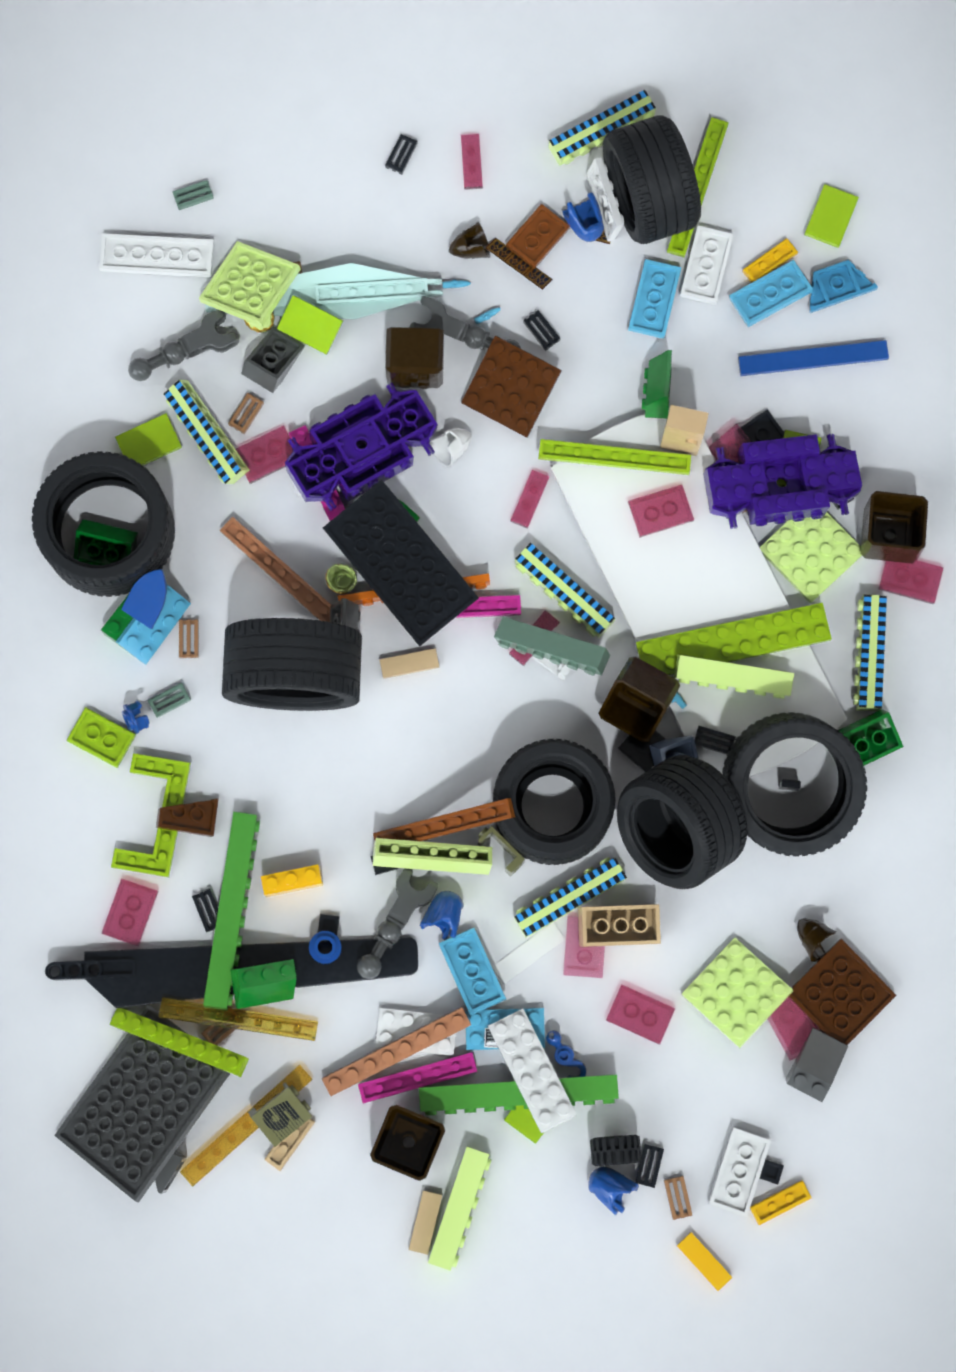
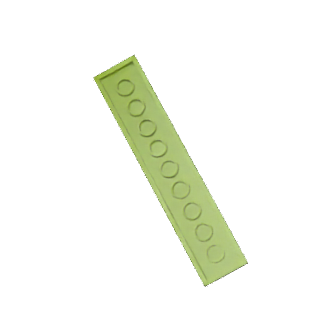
(740, 638)

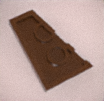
(190, 818)

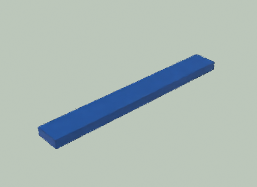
(813, 358)

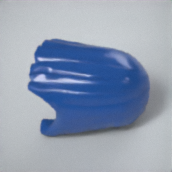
(585, 219)
(444, 913)
(609, 1187)

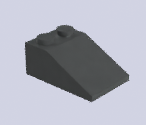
(272, 359)
(816, 1065)

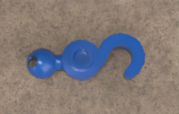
(564, 1053)

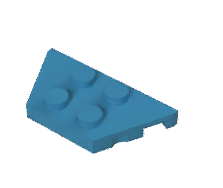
(838, 285)

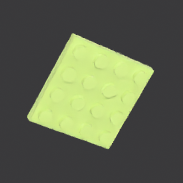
(249, 283)
(811, 553)
(737, 992)

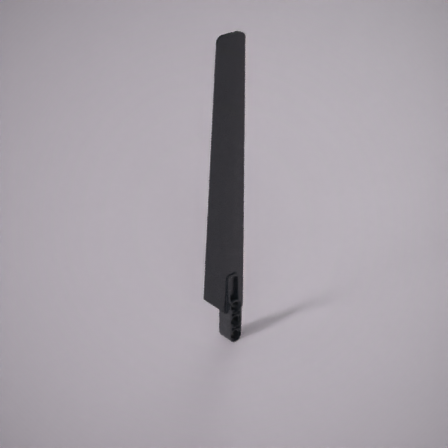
(181, 973)

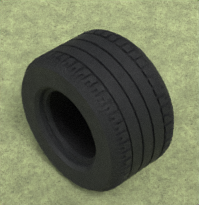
(652, 179)
(579, 767)
(682, 821)

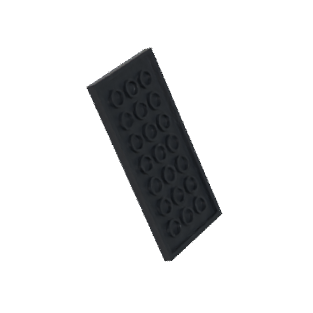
(400, 563)

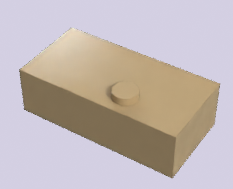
(684, 430)
(619, 925)

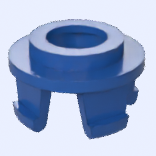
(129, 713)
(325, 958)

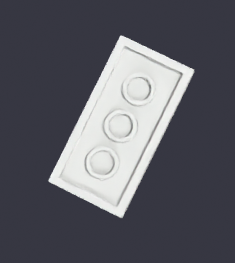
(603, 192)
(706, 265)
(398, 1023)
(739, 1172)

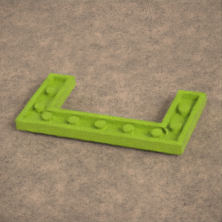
(177, 777)

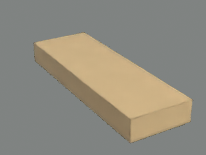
(409, 663)
(283, 1151)
(425, 1222)

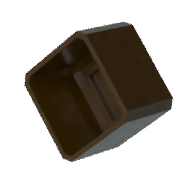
(415, 357)
(896, 513)
(639, 699)
(389, 1146)

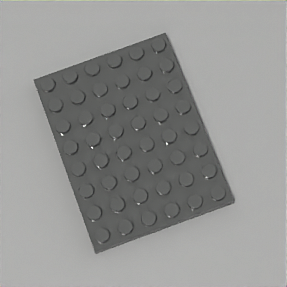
(139, 1110)

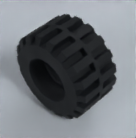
(615, 1150)

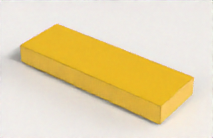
(770, 260)
(780, 1202)
(704, 1261)

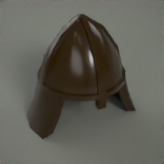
(470, 243)
(811, 935)

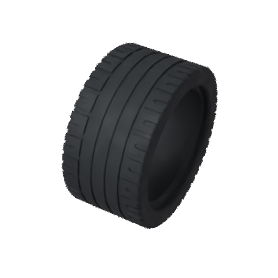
(76, 478)
(292, 664)
(848, 800)

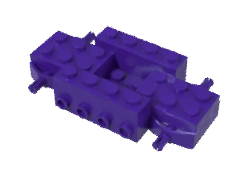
(338, 461)
(810, 480)

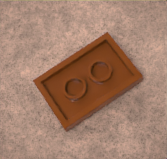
(537, 236)

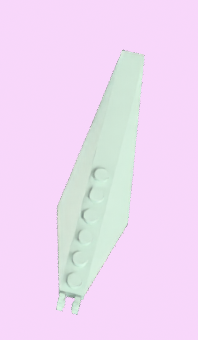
(355, 290)

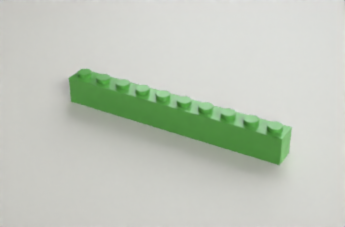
(230, 910)
(508, 1095)

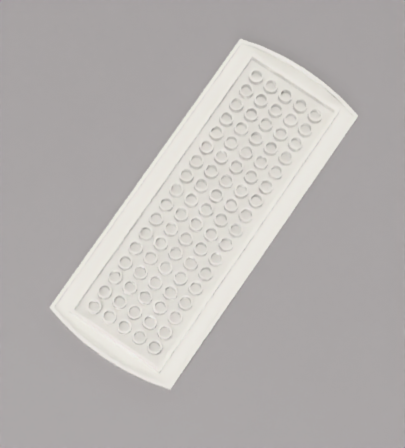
(689, 582)

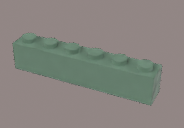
(552, 646)

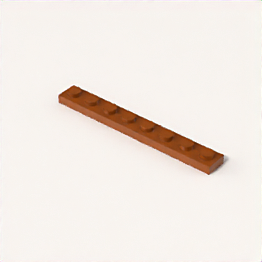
(451, 822)

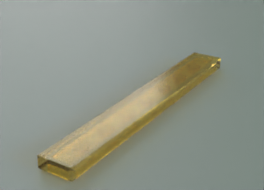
(239, 1019)
(238, 1132)

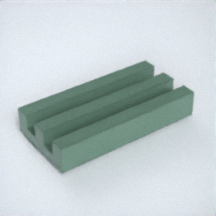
(191, 188)
(155, 707)

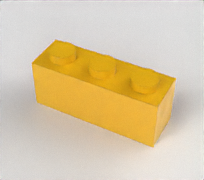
(291, 880)

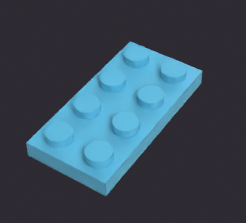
(771, 293)
(654, 299)
(143, 641)
(472, 971)
(476, 1031)

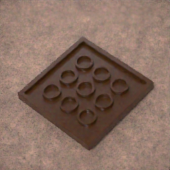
(511, 386)
(841, 993)

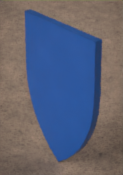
(147, 598)

